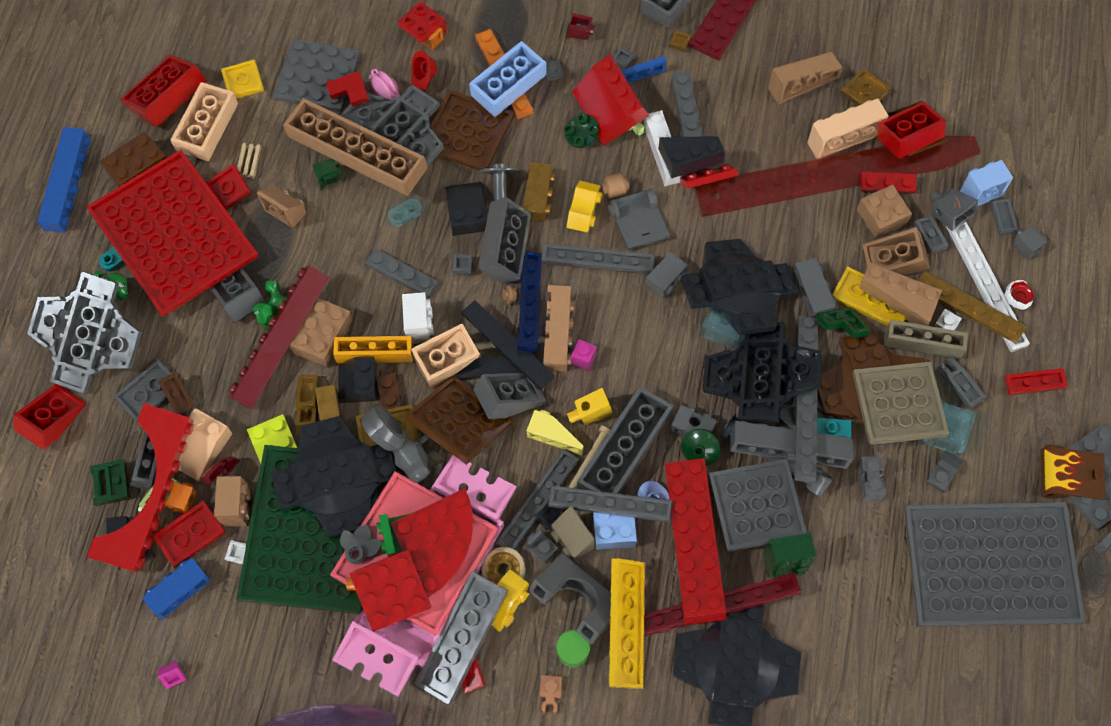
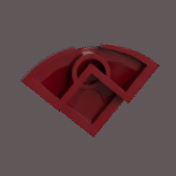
(225, 466)

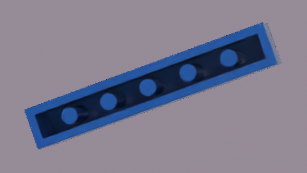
(64, 180)

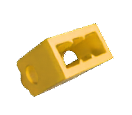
(591, 408)

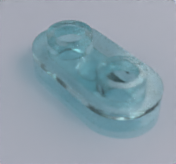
(404, 212)

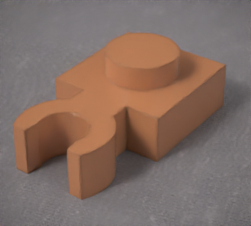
(551, 690)

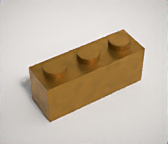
(539, 190)

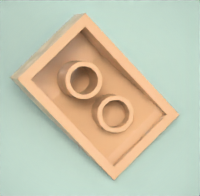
(445, 355)
(203, 444)

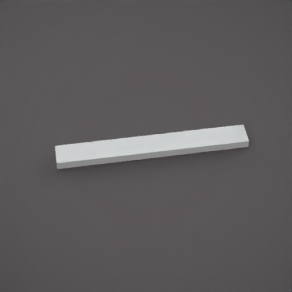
(984, 277)

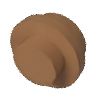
(509, 294)

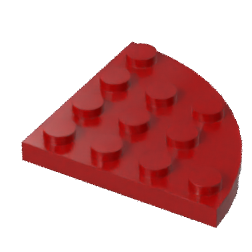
(437, 538)

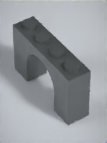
(567, 575)

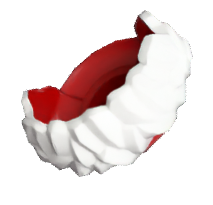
(1019, 294)

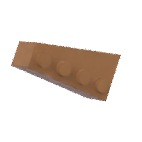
(803, 76)
(557, 328)

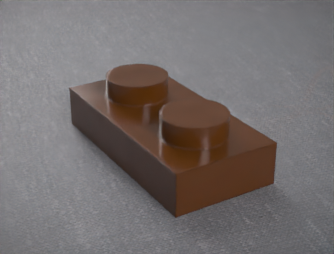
(388, 391)
(176, 393)

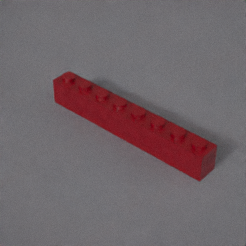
(278, 336)

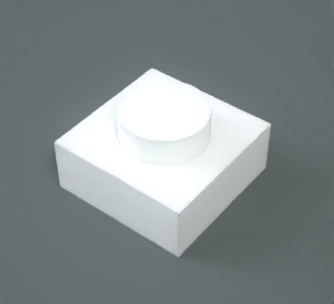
(948, 320)

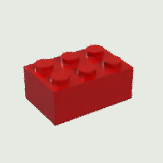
(911, 129)

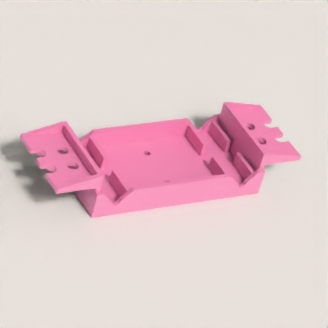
(403, 639)

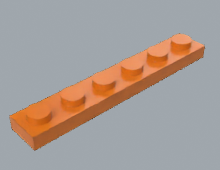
(492, 53)

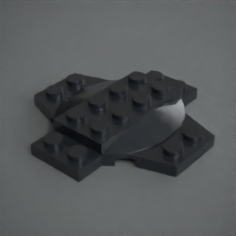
(739, 286)
(762, 374)
(333, 476)
(737, 666)

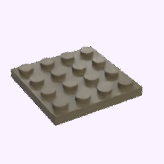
(900, 403)

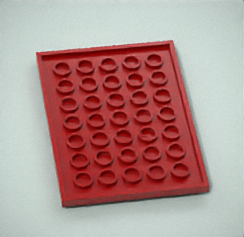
(172, 232)

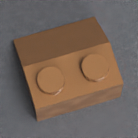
(282, 205)

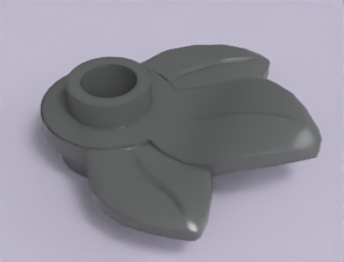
(361, 542)

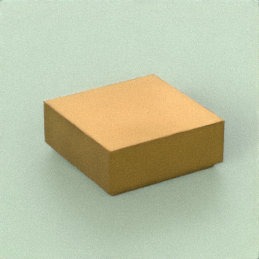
(680, 41)

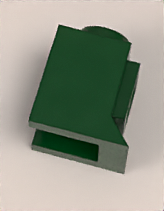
(327, 172)

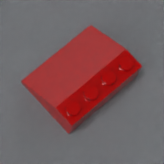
(163, 90)
(609, 99)

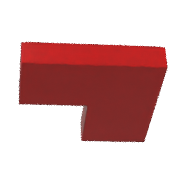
(351, 85)

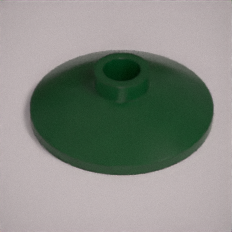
(701, 439)

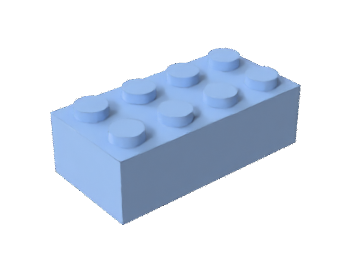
(508, 78)

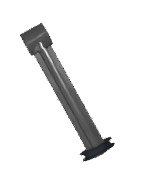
(822, 478)

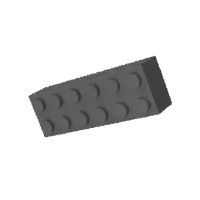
(626, 443)

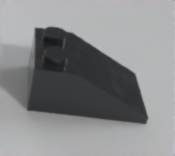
(466, 208)

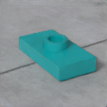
(834, 427)

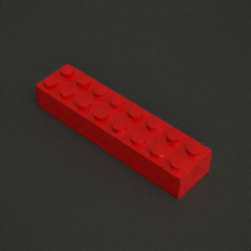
(695, 542)

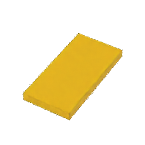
(850, 295)

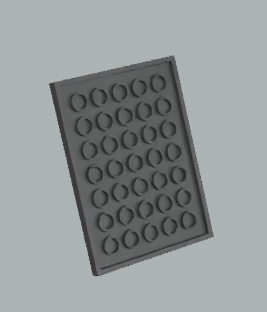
(993, 564)

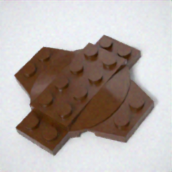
(838, 389)

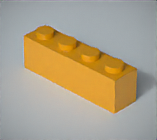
(383, 348)

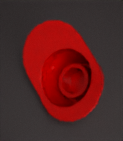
(423, 70)

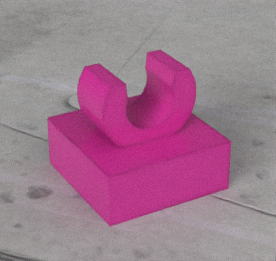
(171, 675)

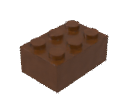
(132, 159)

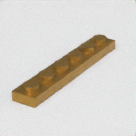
(975, 309)

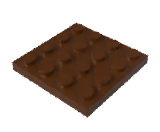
(469, 130)
(457, 420)

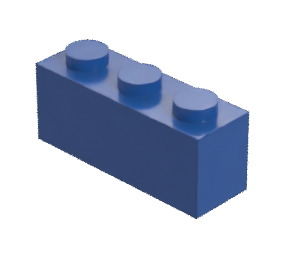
(176, 588)

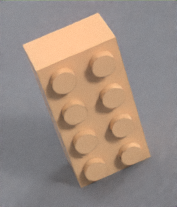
(204, 121)
(846, 128)

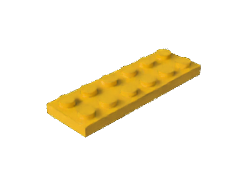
(627, 624)

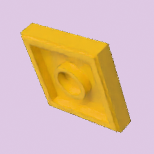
(243, 79)

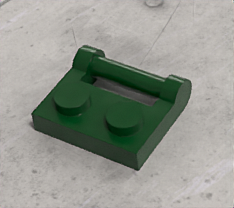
(116, 482)

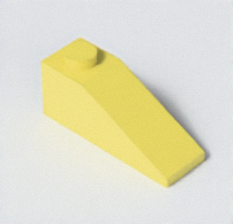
(548, 430)

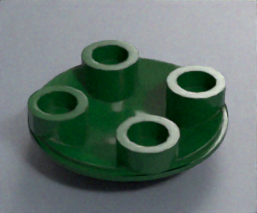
(581, 130)

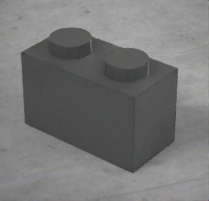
(666, 275)

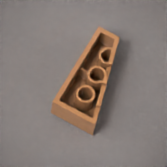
(901, 293)

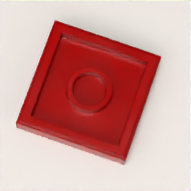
(229, 187)

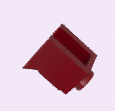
(580, 26)

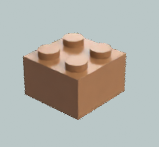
(884, 211)
(232, 501)

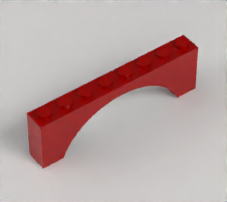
(128, 544)

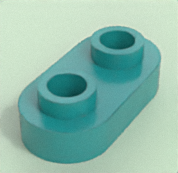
(115, 262)

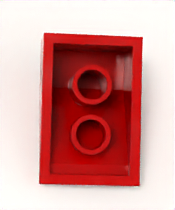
(47, 416)

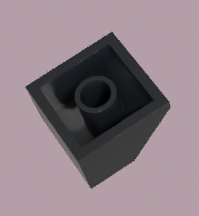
(357, 380)

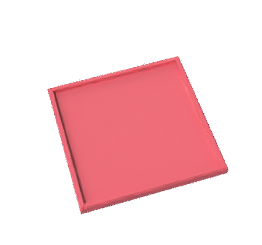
(405, 497)

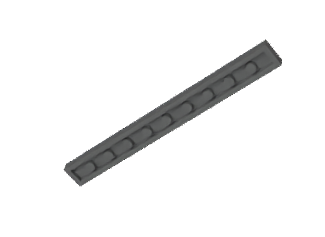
(806, 411)

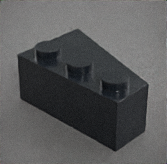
(690, 154)

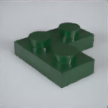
(844, 318)

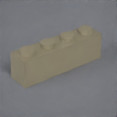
(925, 339)

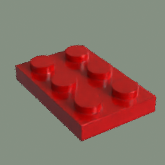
(189, 534)

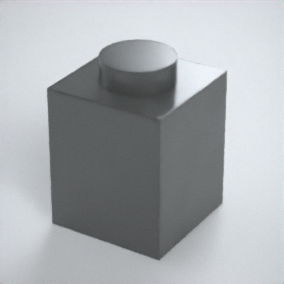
(1029, 242)

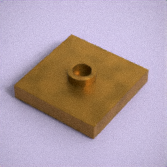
(865, 87)

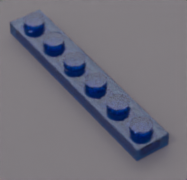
(529, 302)

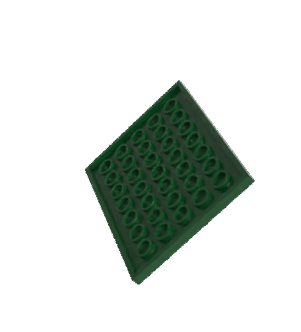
(289, 551)

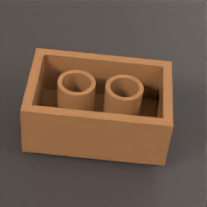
(317, 333)

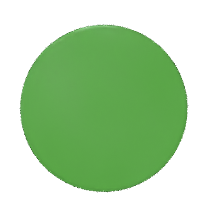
(572, 649)

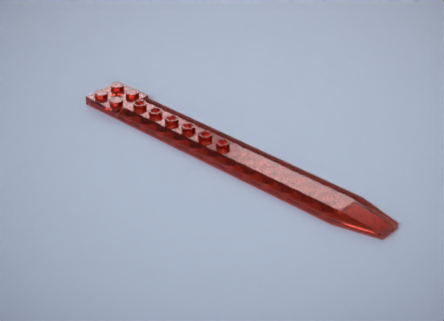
(826, 175)

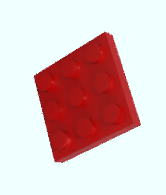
(390, 590)

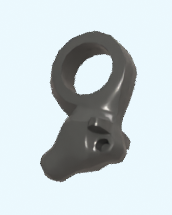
(391, 436)

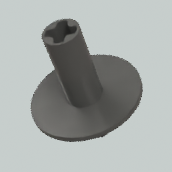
(499, 179)

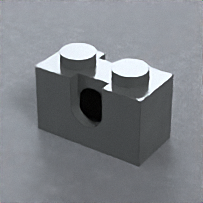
(687, 414)
(874, 488)

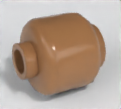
(615, 185)

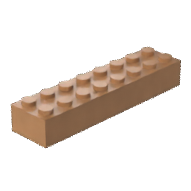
(355, 146)

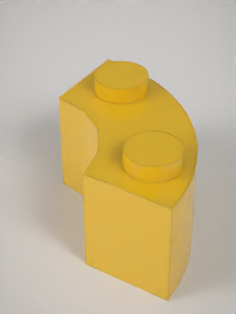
(583, 206)
(517, 594)

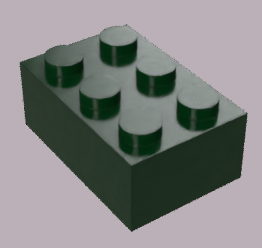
(789, 555)

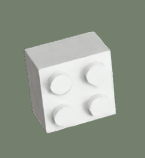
(417, 317)

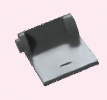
(639, 219)

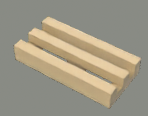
(250, 148)

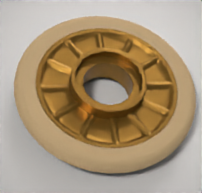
(499, 556)

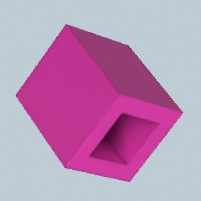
(583, 355)

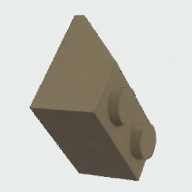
(572, 535)

